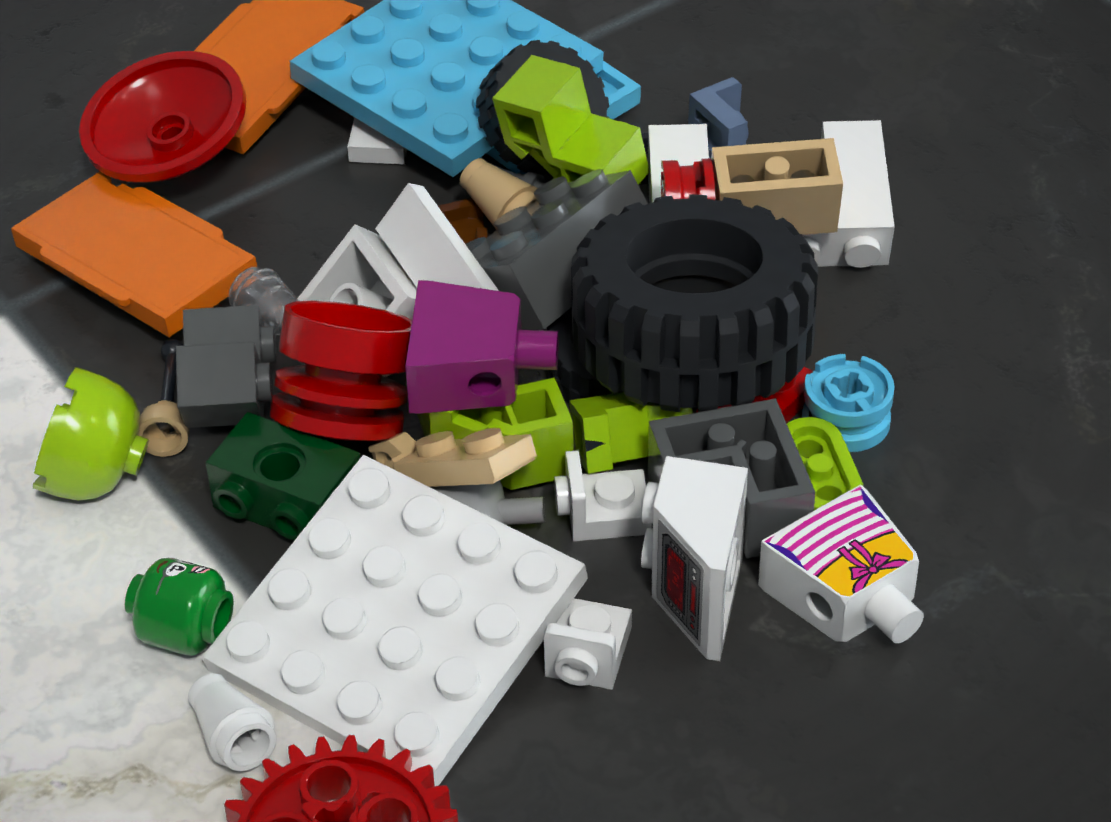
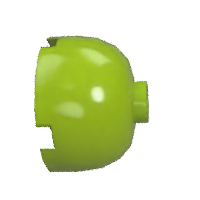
(90, 440)

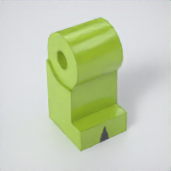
(613, 429)

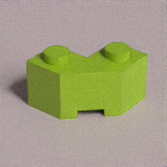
(549, 116)
(536, 411)

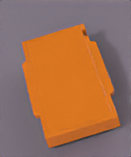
(260, 43)
(134, 250)

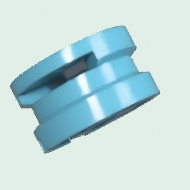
(852, 398)

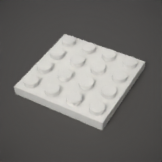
(396, 618)

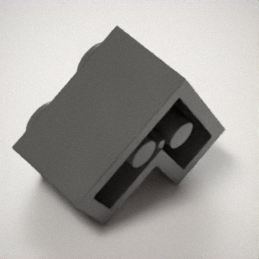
(745, 437)

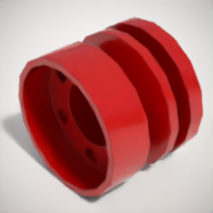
(342, 384)

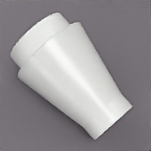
(233, 725)

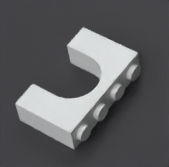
(866, 205)

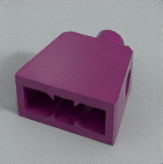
(470, 348)

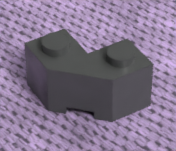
(224, 365)

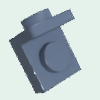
(720, 110)

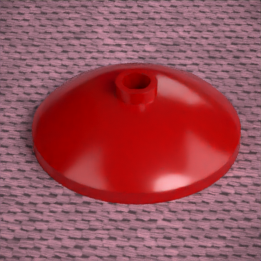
(163, 117)

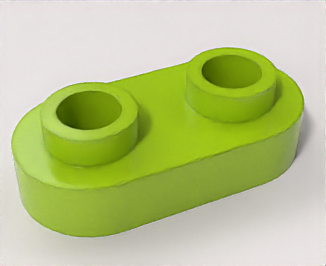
(828, 458)

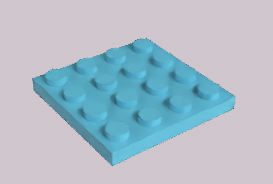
(420, 67)

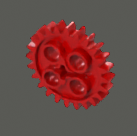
(361, 783)

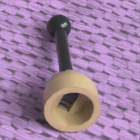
(162, 416)

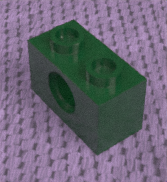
(275, 474)

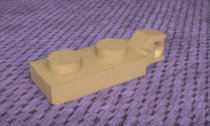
(448, 461)

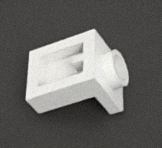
(600, 503)
(587, 643)

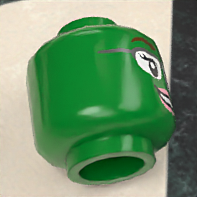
(179, 606)

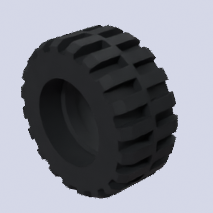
(693, 302)

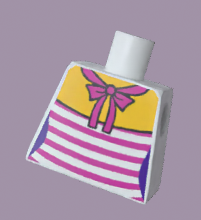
(844, 570)

